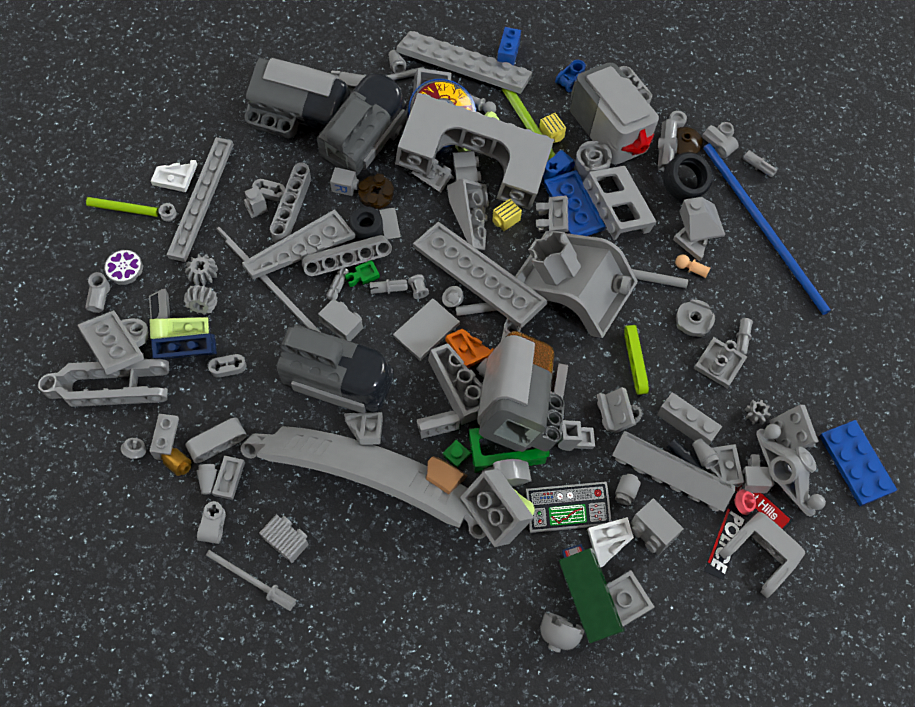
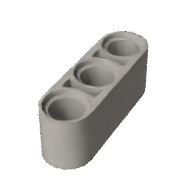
(215, 440)

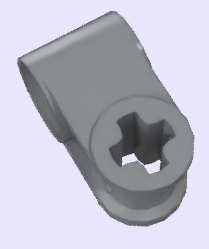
(211, 526)

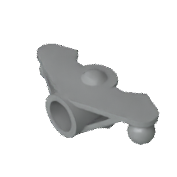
(795, 480)

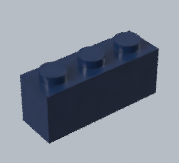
(184, 346)

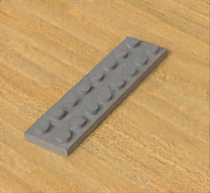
(464, 62)
(480, 274)

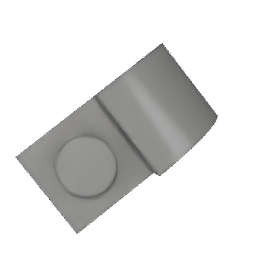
(576, 436)
(514, 470)

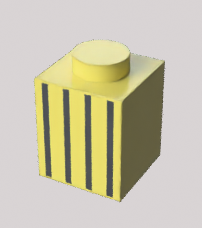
(552, 127)
(506, 215)

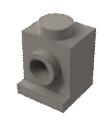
(255, 202)

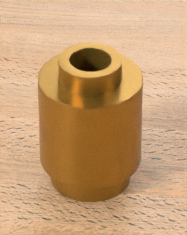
(177, 462)

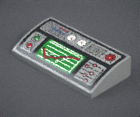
(569, 506)

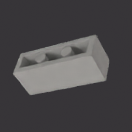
(688, 419)

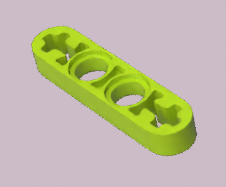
(636, 359)

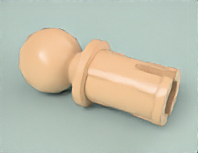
(683, 261)

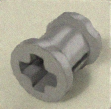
(418, 286)

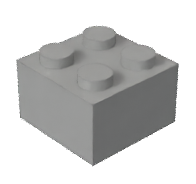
(655, 527)

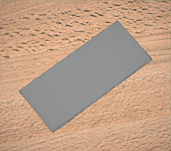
(390, 223)

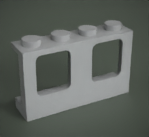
(627, 194)

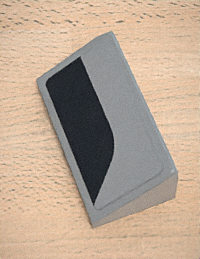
(159, 305)

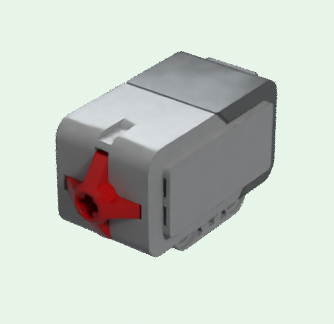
(614, 110)

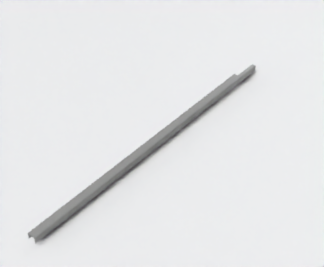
(270, 284)

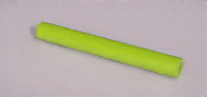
(121, 206)

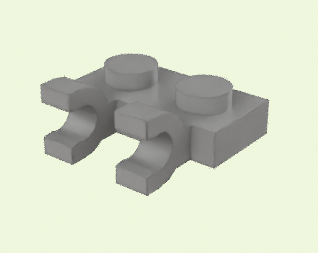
(558, 214)

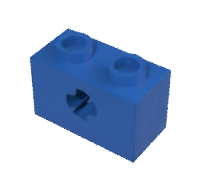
(509, 45)

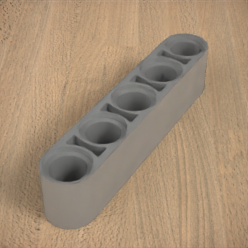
(293, 196)
(338, 252)

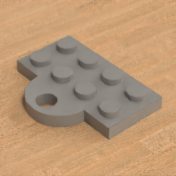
(114, 340)

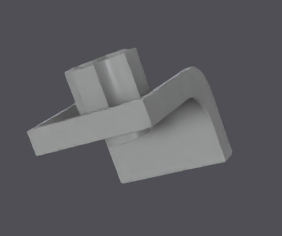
(578, 275)

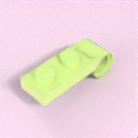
(178, 327)

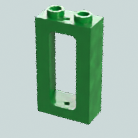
(482, 462)

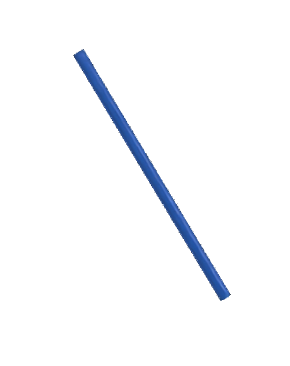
(767, 230)

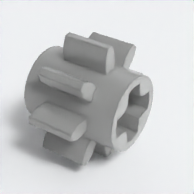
(757, 412)

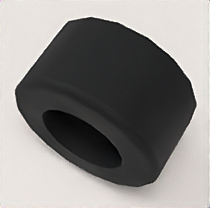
(366, 214)

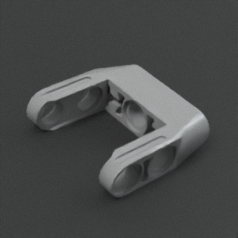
(773, 540)

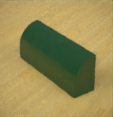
(591, 595)

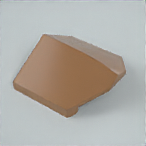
(444, 474)

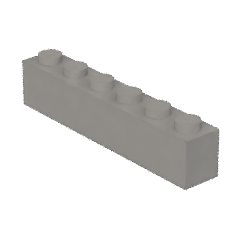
(674, 471)

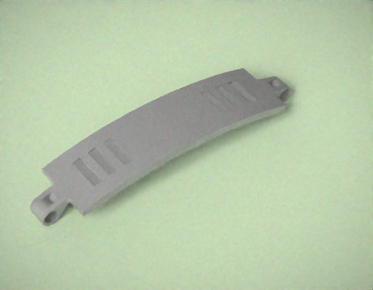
(365, 465)

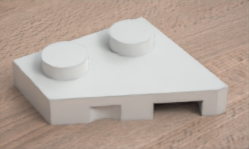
(174, 176)
(609, 539)

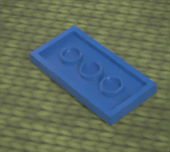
(582, 213)
(858, 463)

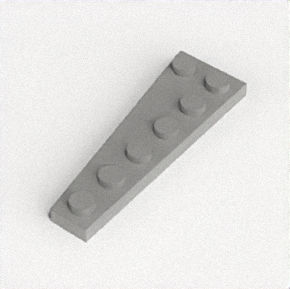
(315, 237)

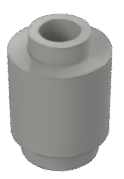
(627, 489)

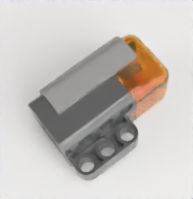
(517, 395)

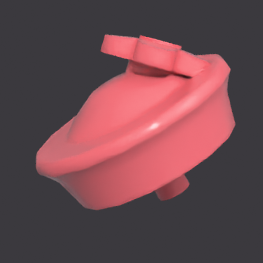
(745, 502)

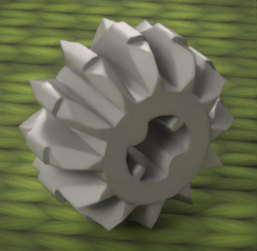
(201, 269)
(200, 299)

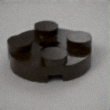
(376, 182)

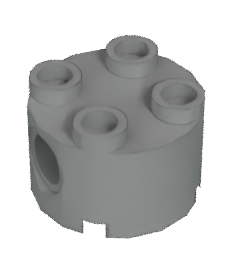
(592, 157)

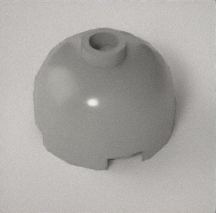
(560, 632)

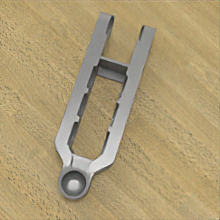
(61, 384)

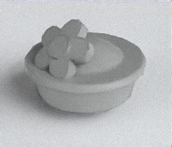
(452, 296)
(133, 448)

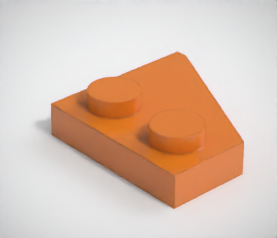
(468, 347)

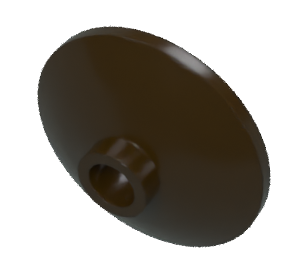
(691, 144)

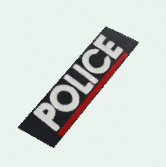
(731, 524)

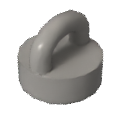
(625, 284)

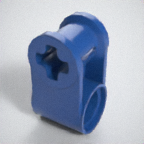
(569, 74)
(558, 165)

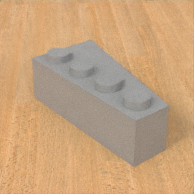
(457, 382)

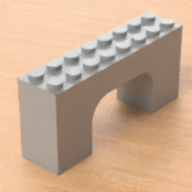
(439, 124)

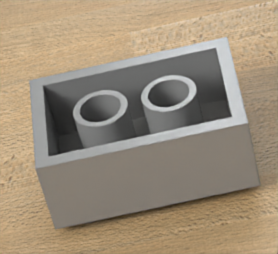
(496, 507)

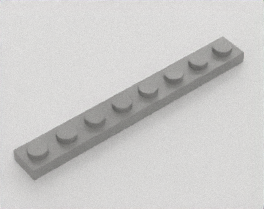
(200, 200)

